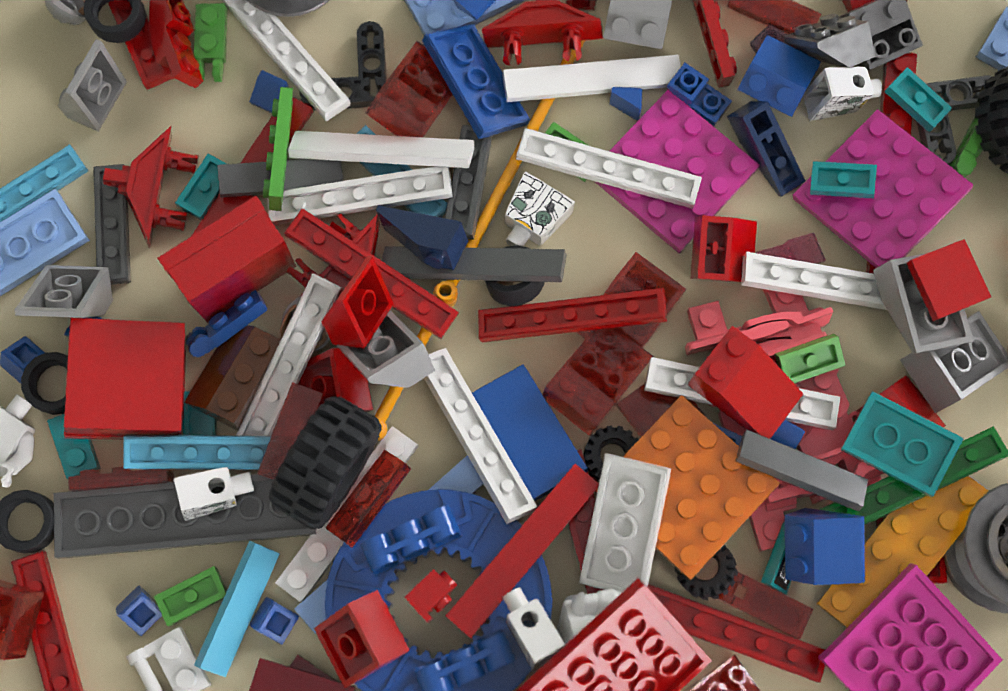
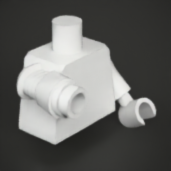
(15, 439)
(582, 609)

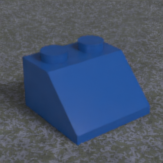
(779, 75)
(824, 547)

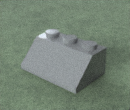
(391, 356)

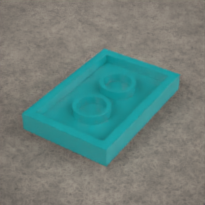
(902, 444)

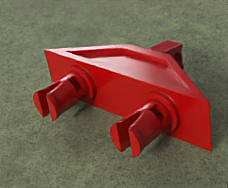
(541, 24)
(144, 182)
(365, 238)

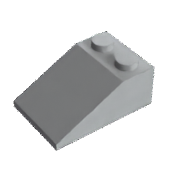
(638, 22)
(93, 88)
(68, 293)
(910, 313)
(958, 370)

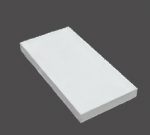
(624, 523)

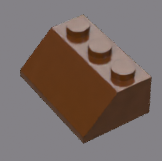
(233, 376)

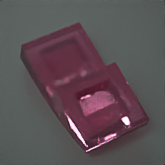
(800, 248)

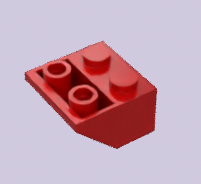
(720, 247)

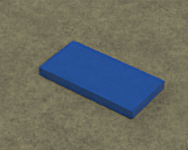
(474, 80)
(528, 431)

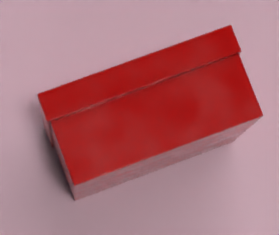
(228, 259)
(124, 378)

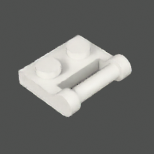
(176, 661)

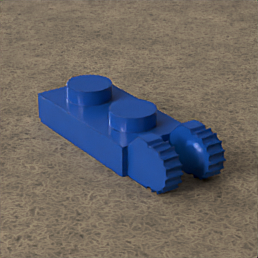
(226, 324)

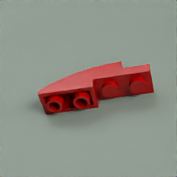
(169, 35)

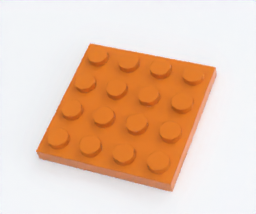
(706, 489)

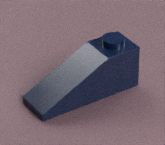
(767, 145)
(428, 237)

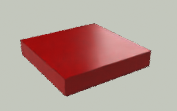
(948, 279)

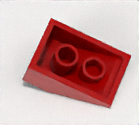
(746, 384)

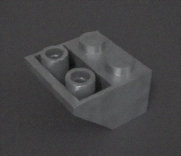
(891, 29)
(834, 40)

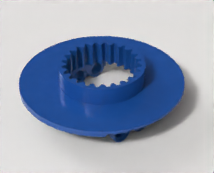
(413, 528)

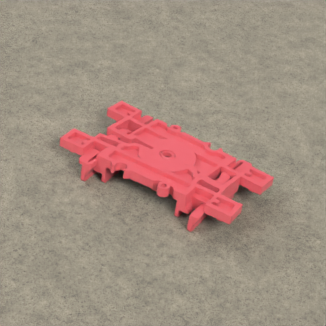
(784, 329)

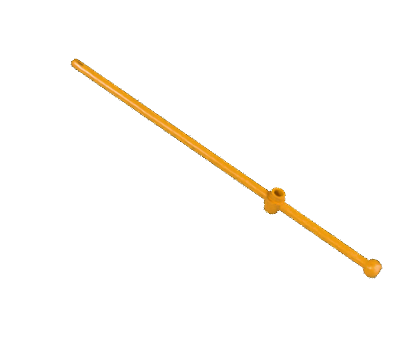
(483, 222)

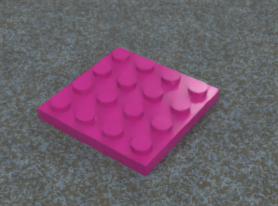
(684, 141)
(910, 192)
(910, 643)

